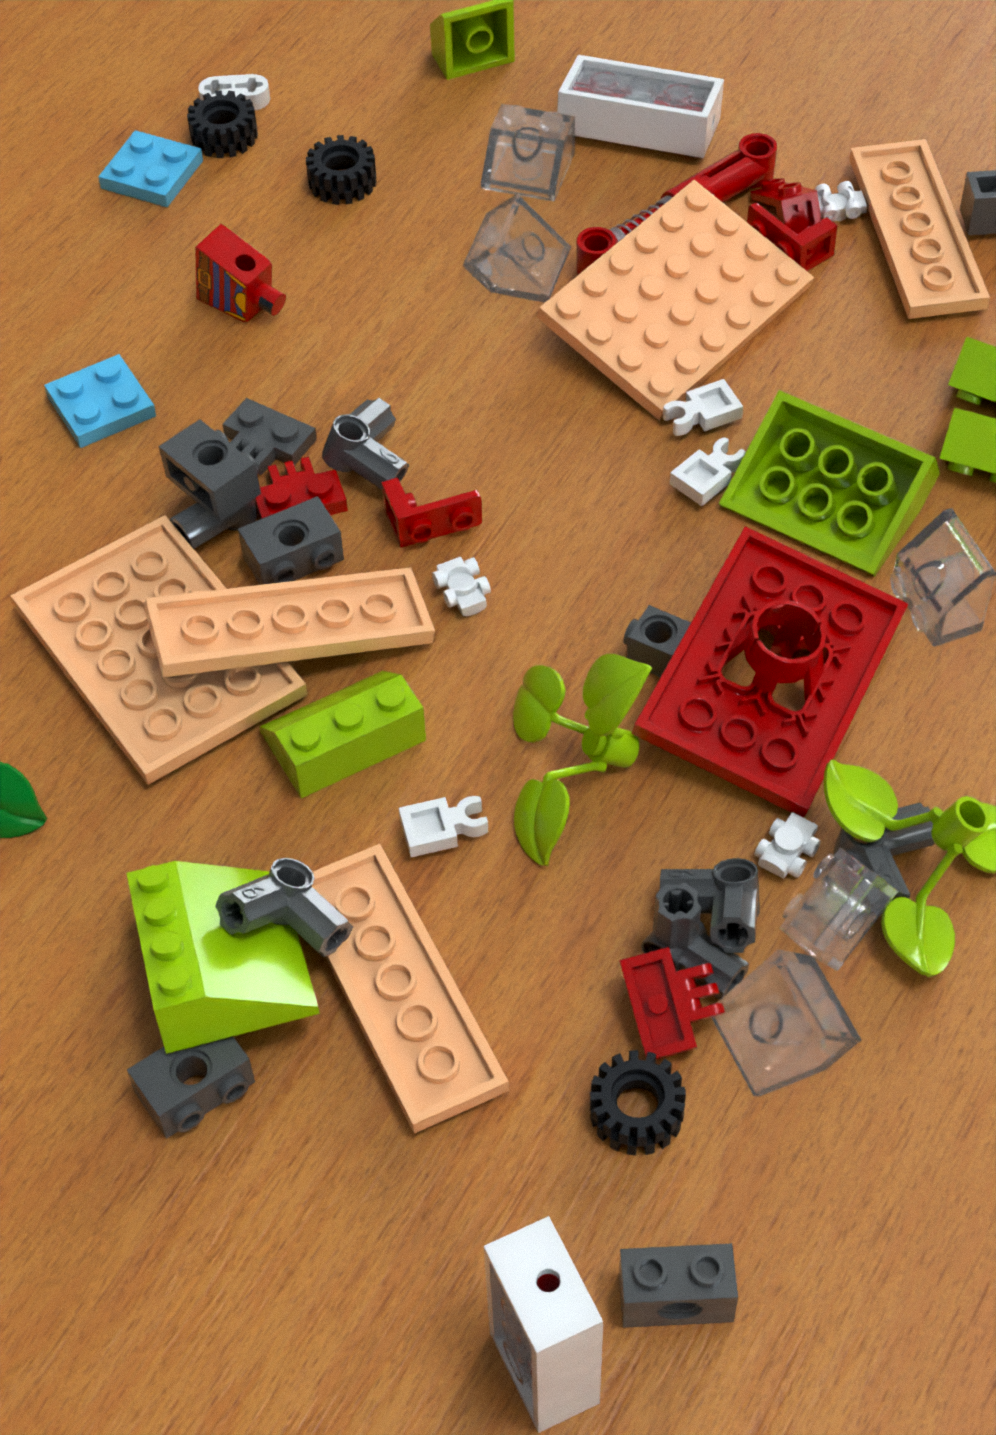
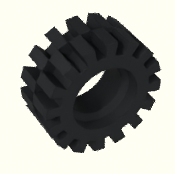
(222, 124)
(325, 174)
(631, 1130)

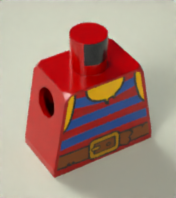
(235, 276)

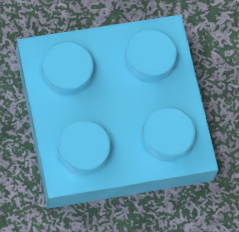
(151, 168)
(100, 400)

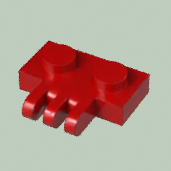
(299, 487)
(667, 1001)

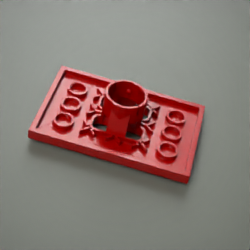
(741, 728)

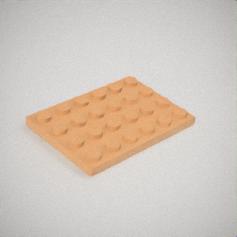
(675, 298)
(101, 640)

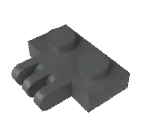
(268, 434)

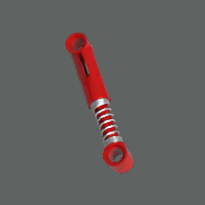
(726, 178)

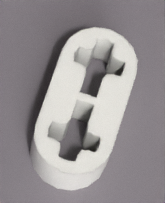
(251, 85)

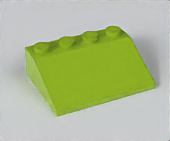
(830, 483)
(201, 975)

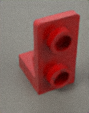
(794, 204)
(807, 248)
(431, 520)

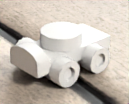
(842, 204)
(461, 586)
(789, 842)

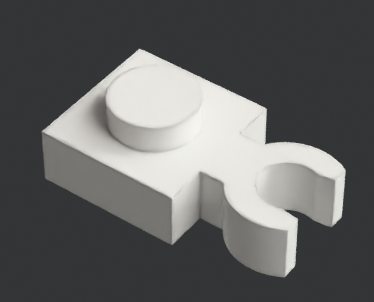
(707, 405)
(705, 475)
(435, 827)

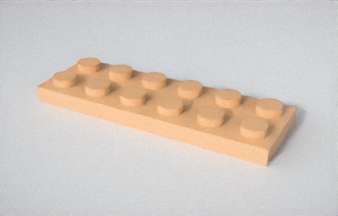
(918, 229)
(287, 621)
(406, 995)

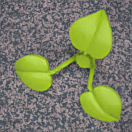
(608, 694)
(864, 807)

